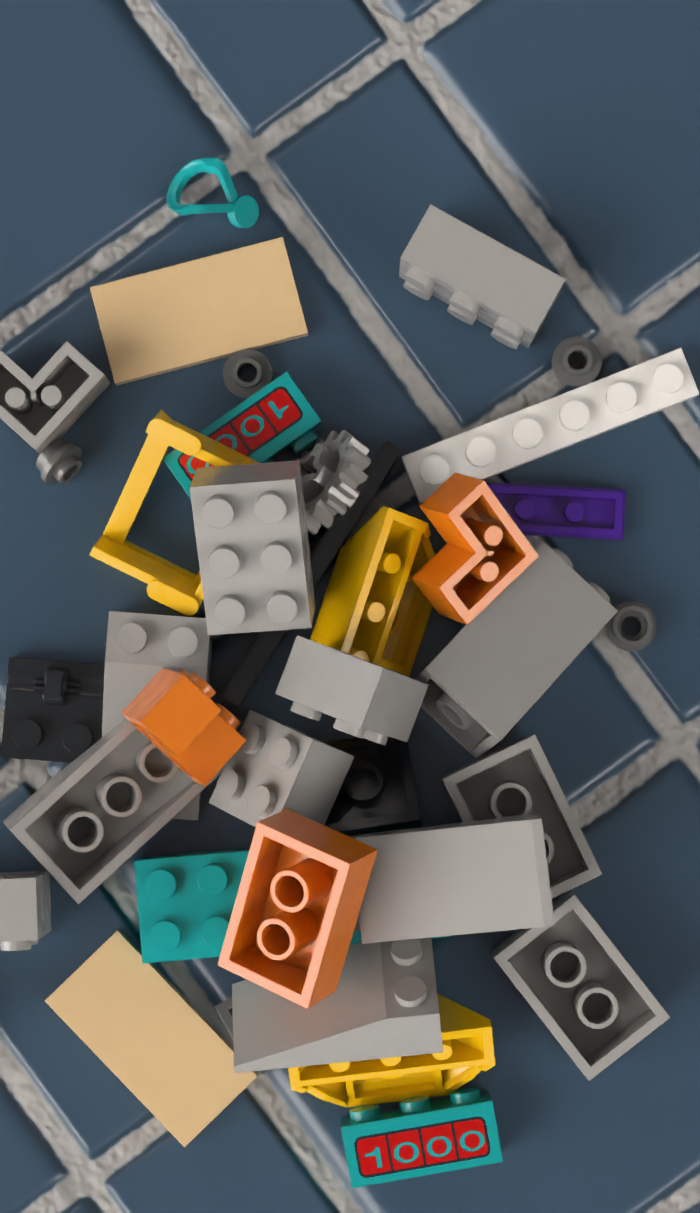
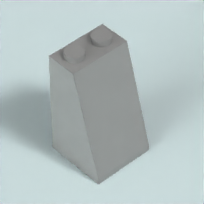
(513, 651)
(456, 880)

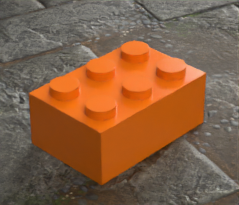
(297, 907)

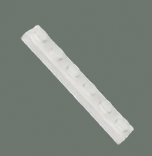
(553, 423)

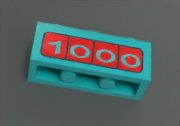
(259, 428)
(420, 1137)

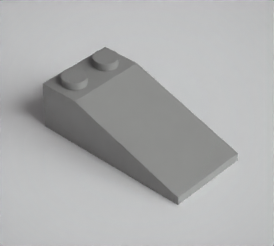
(138, 650)
(101, 809)
(379, 1011)

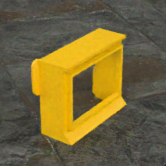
(165, 580)

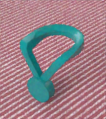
(241, 209)

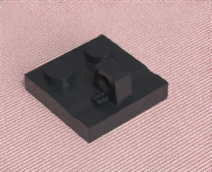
(52, 709)
(376, 790)

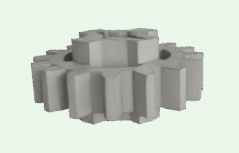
(331, 477)

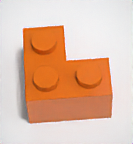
(481, 551)
(185, 723)

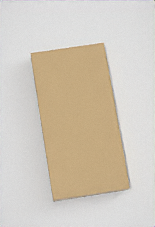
(199, 311)
(150, 1037)

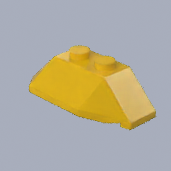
(372, 600)
(466, 1052)

